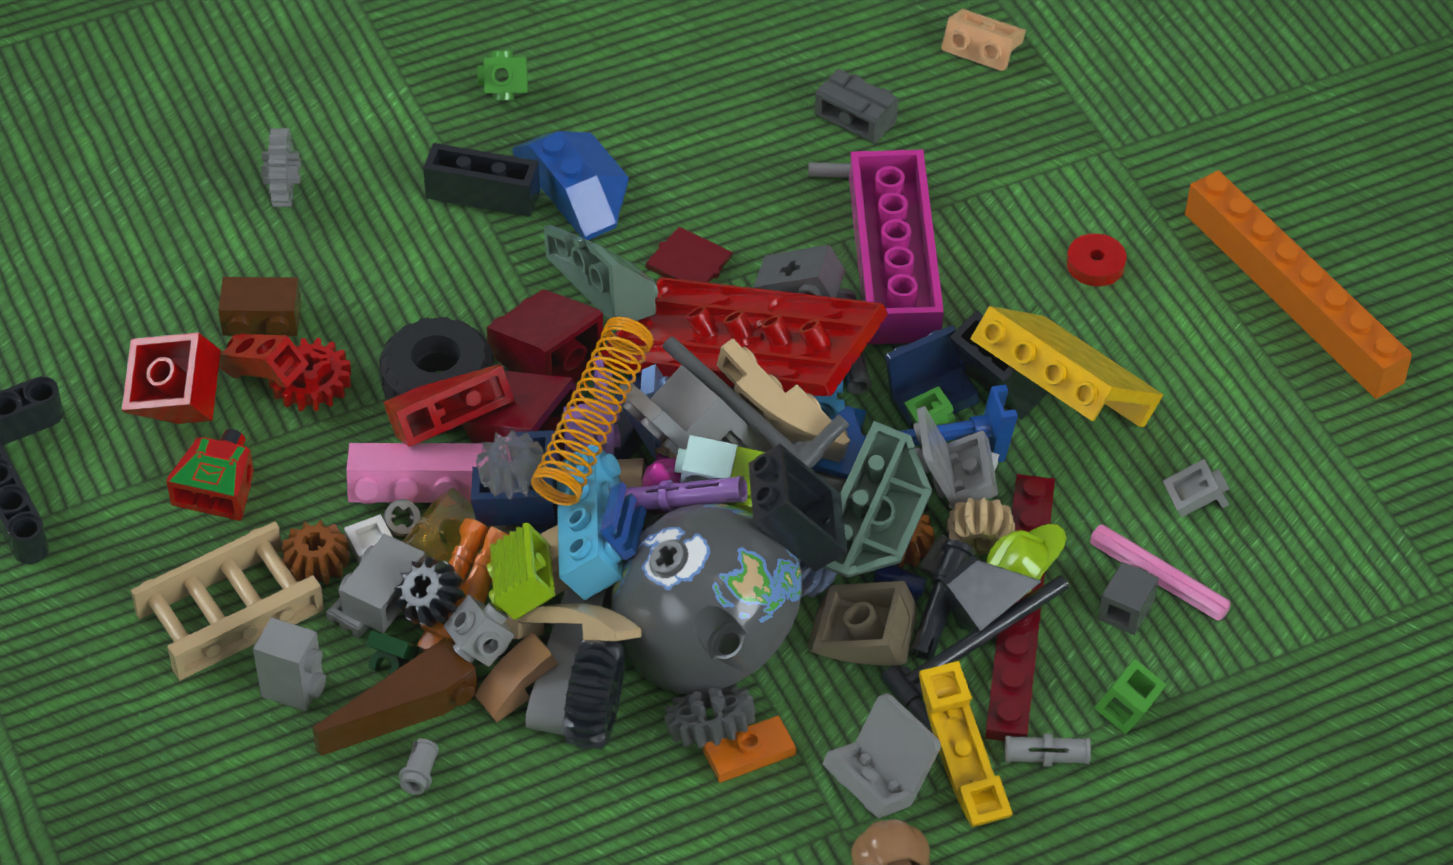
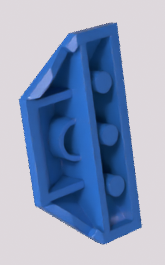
(578, 179)

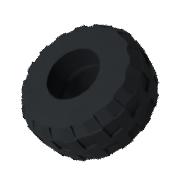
(430, 347)

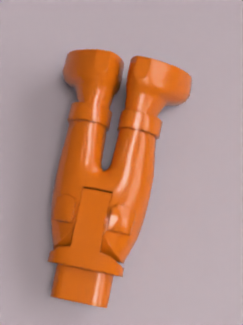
(473, 538)

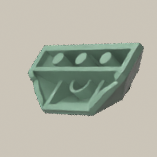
(881, 502)

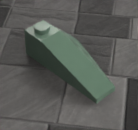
(601, 275)

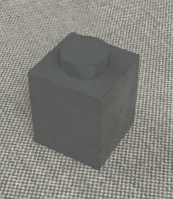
(1128, 598)

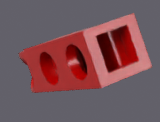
(263, 357)

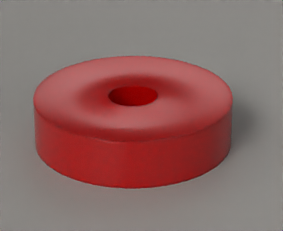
(1109, 260)

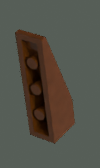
(412, 694)

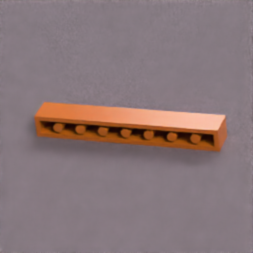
(1298, 284)

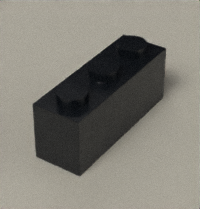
(481, 179)

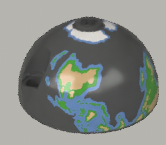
(699, 573)

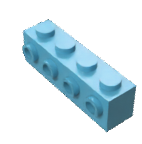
(585, 556)

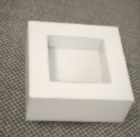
(365, 534)

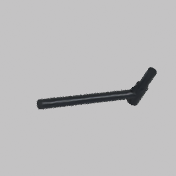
(906, 683)

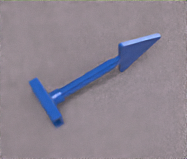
(995, 422)

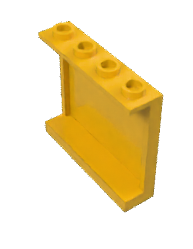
(1065, 365)

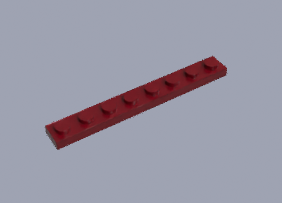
(1018, 644)

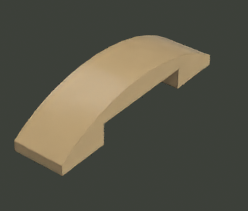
(597, 622)

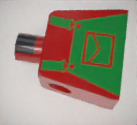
(213, 476)

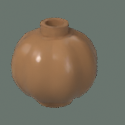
(891, 844)

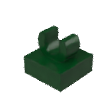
(389, 648)

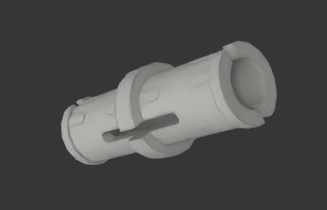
(1076, 750)

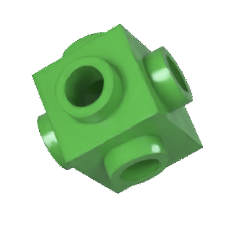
(518, 75)

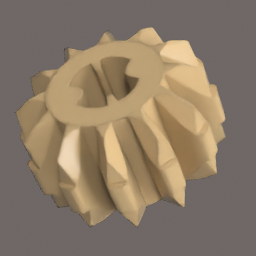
(980, 523)

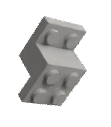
(685, 409)

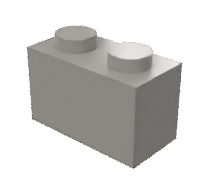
(369, 591)
(289, 664)

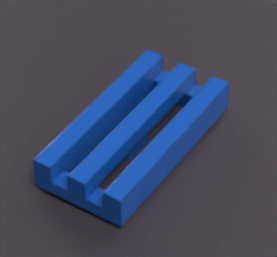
(628, 525)

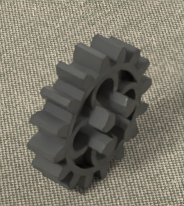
(688, 720)

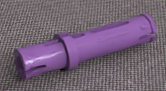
(671, 495)

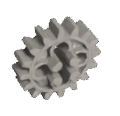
(281, 167)

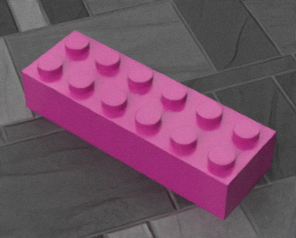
(896, 242)

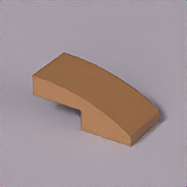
(506, 683)

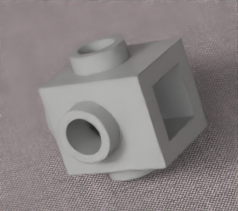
(479, 631)

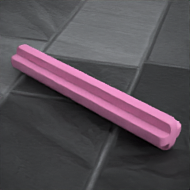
(1169, 576)

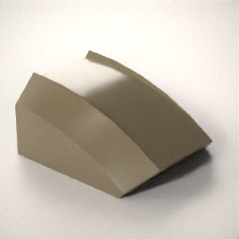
(865, 623)

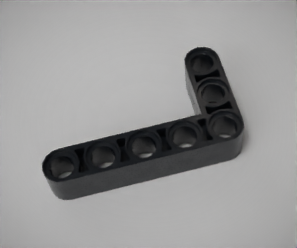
(24, 411)

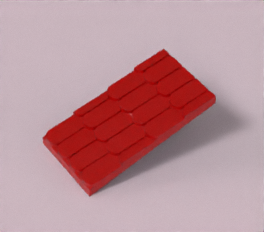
(791, 334)

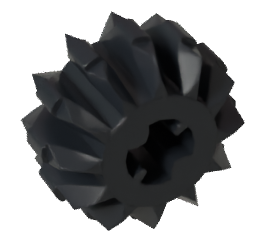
(430, 592)

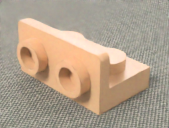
(981, 39)

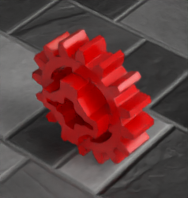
(320, 380)

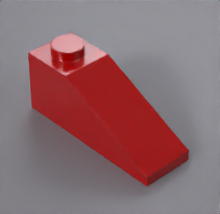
(447, 404)

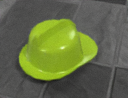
(1028, 551)

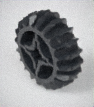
(594, 694)

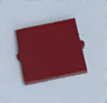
(688, 257)

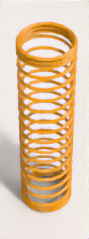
(620, 345)

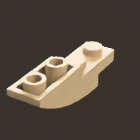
(791, 413)

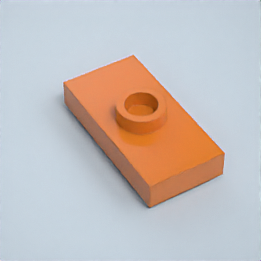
(758, 747)

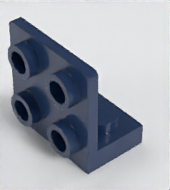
(924, 366)

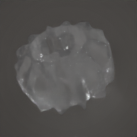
(509, 463)

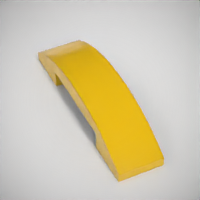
(962, 747)

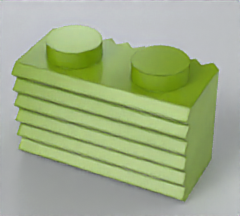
(521, 572)

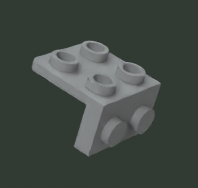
(959, 467)
(887, 758)

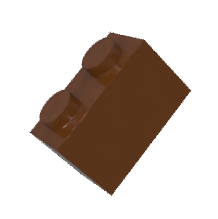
(260, 305)

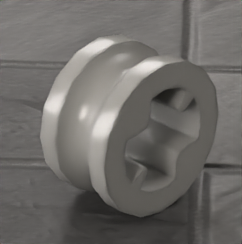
(401, 506)

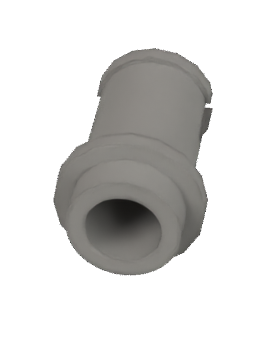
(416, 774)

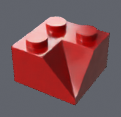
(172, 378)

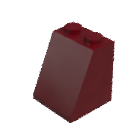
(547, 336)
(536, 408)

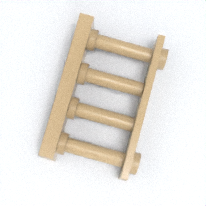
(226, 633)

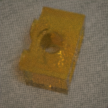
(442, 517)

